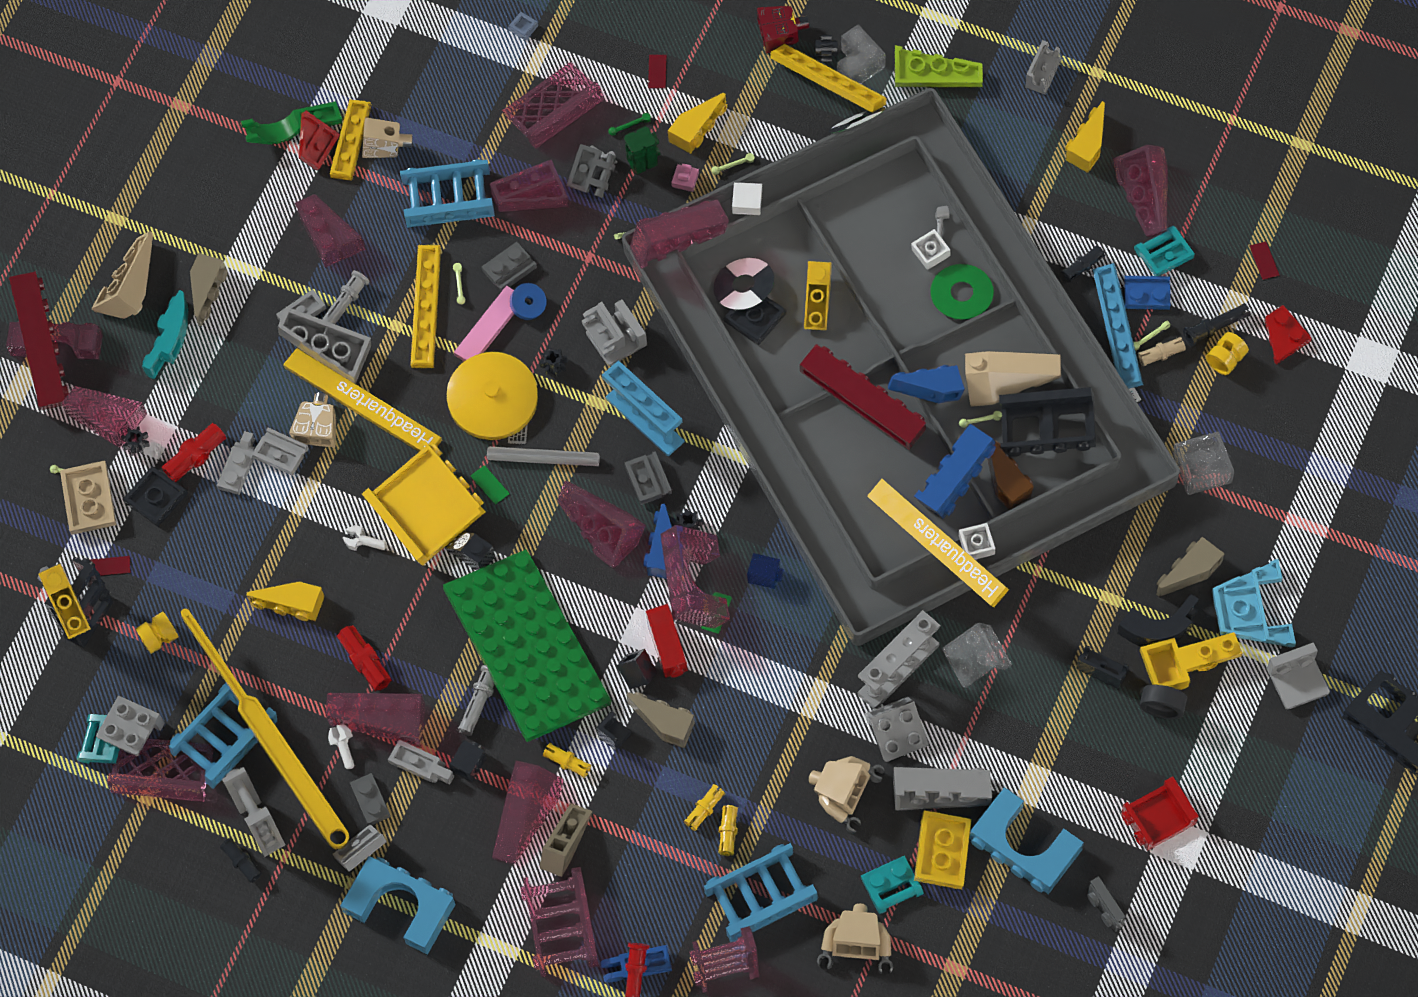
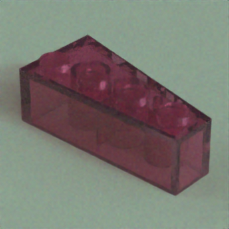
(677, 230)
(379, 714)

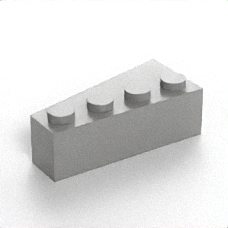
(326, 342)
(941, 788)

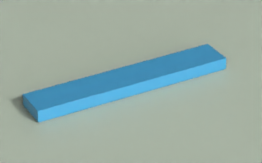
(1117, 325)

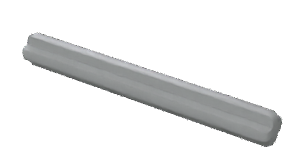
(543, 456)

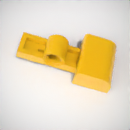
(1170, 664)

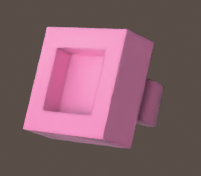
(685, 177)

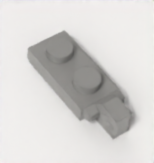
(237, 465)
(420, 763)

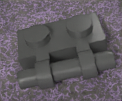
(585, 168)

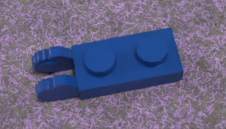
(656, 961)

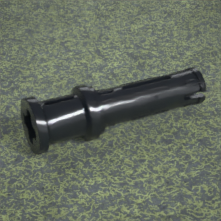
(1207, 327)

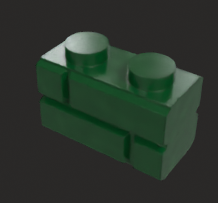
(642, 150)

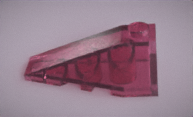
(1145, 180)
(527, 804)

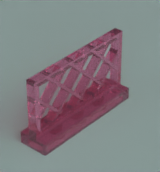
(563, 113)
(154, 785)

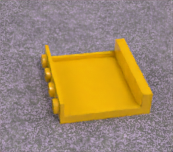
(426, 503)

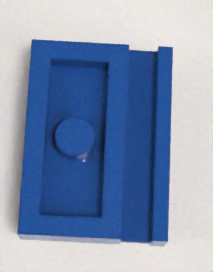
(1147, 292)

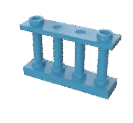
(450, 212)
(643, 408)
(230, 754)
(780, 906)

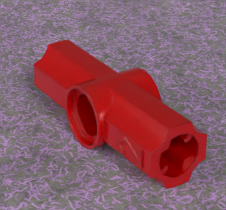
(194, 452)
(364, 658)

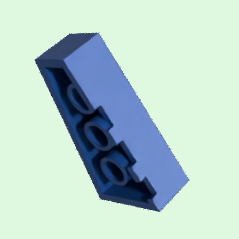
(956, 472)

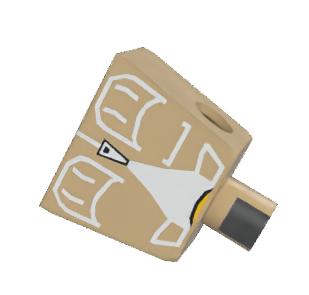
(383, 138)
(315, 422)

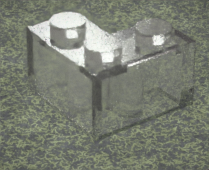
(862, 57)

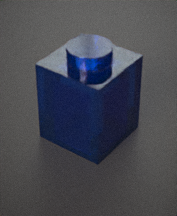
(764, 571)

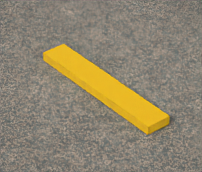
(828, 78)
(425, 306)

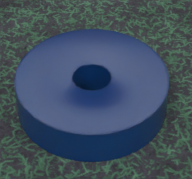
(537, 298)

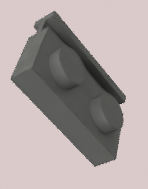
(509, 266)
(648, 478)
(1101, 897)

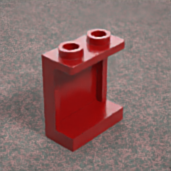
(1159, 815)

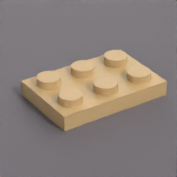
(88, 497)

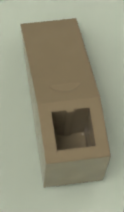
(206, 279)
(1196, 566)
(667, 722)

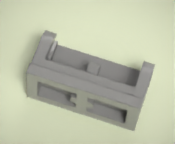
(1043, 68)
(603, 330)

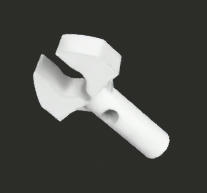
(362, 539)
(341, 741)

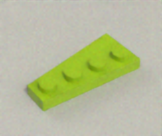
(926, 70)

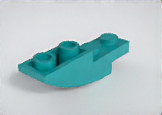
(173, 331)

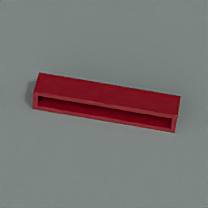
(38, 341)
(862, 396)

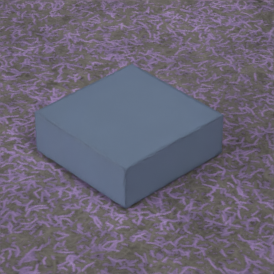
(523, 26)

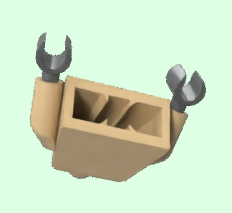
(842, 786)
(857, 936)

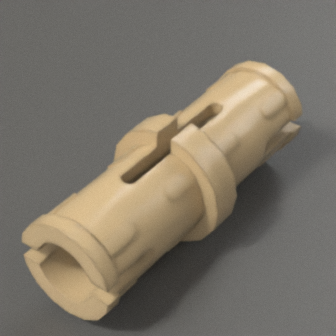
(1161, 351)

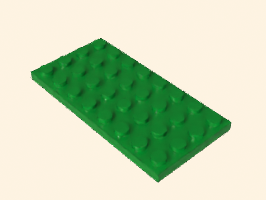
(527, 645)

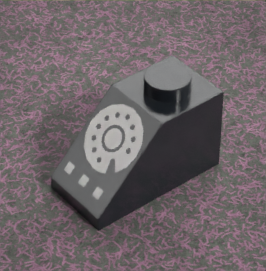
(471, 550)

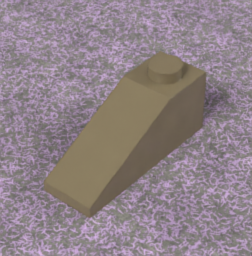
(564, 840)

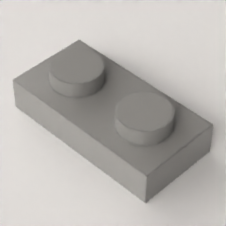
(308, 304)

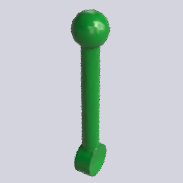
(645, 118)

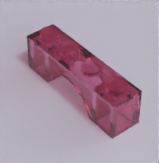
(83, 339)

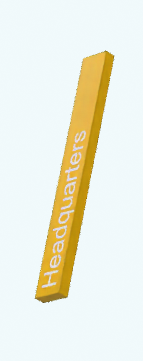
(360, 401)
(938, 543)

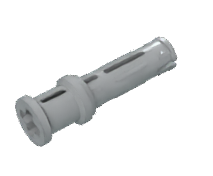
(348, 294)
(482, 690)

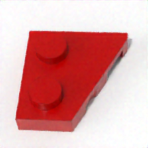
(315, 140)
(1285, 333)

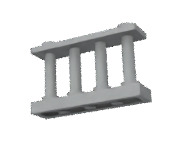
(898, 660)
(259, 819)

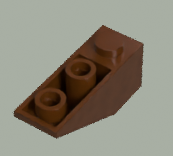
(1007, 480)

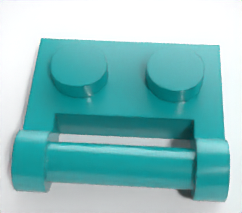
(1168, 256)
(102, 751)
(888, 878)

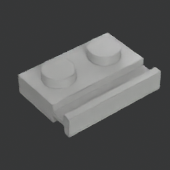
(280, 451)
(359, 848)

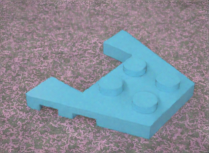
(1242, 611)

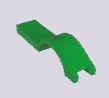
(291, 125)

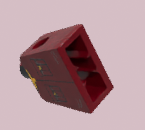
(779, 26)

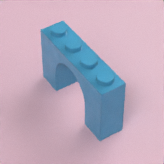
(1041, 870)
(379, 878)

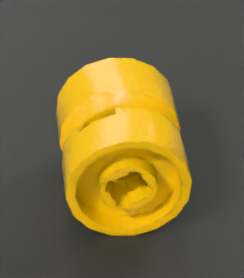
(1227, 353)
(156, 632)

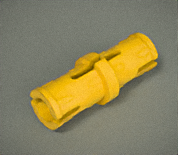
(567, 760)
(704, 807)
(728, 830)

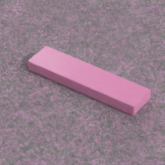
(487, 327)

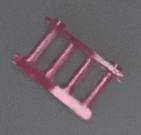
(582, 929)
(725, 959)

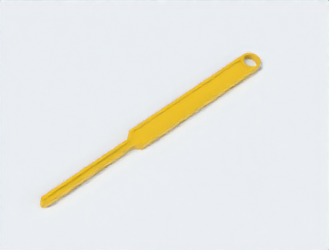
(274, 744)

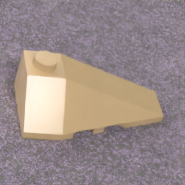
(129, 283)
(1007, 373)

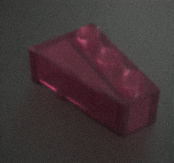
(530, 189)
(328, 232)
(104, 413)

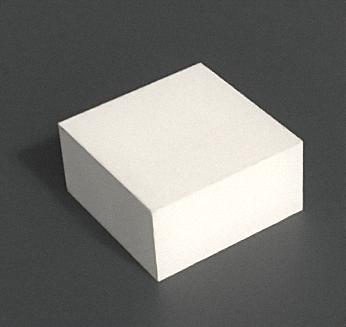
(747, 198)
(930, 249)
(977, 541)

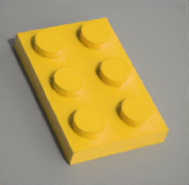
(942, 850)

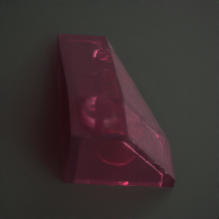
(606, 527)

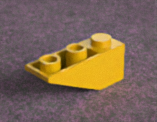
(693, 124)
(1086, 146)
(817, 295)
(293, 598)
(64, 600)

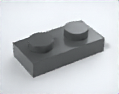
(370, 799)

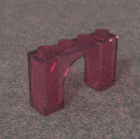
(686, 599)

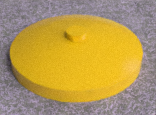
(492, 395)

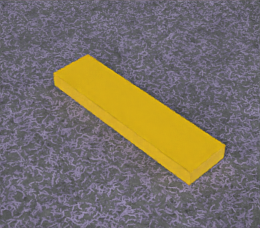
(350, 140)

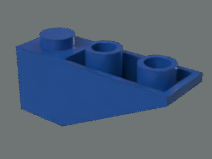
(932, 385)
(655, 560)

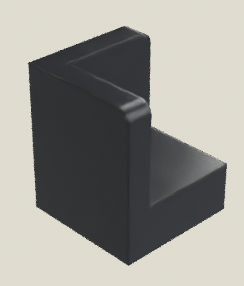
(637, 669)
(612, 731)

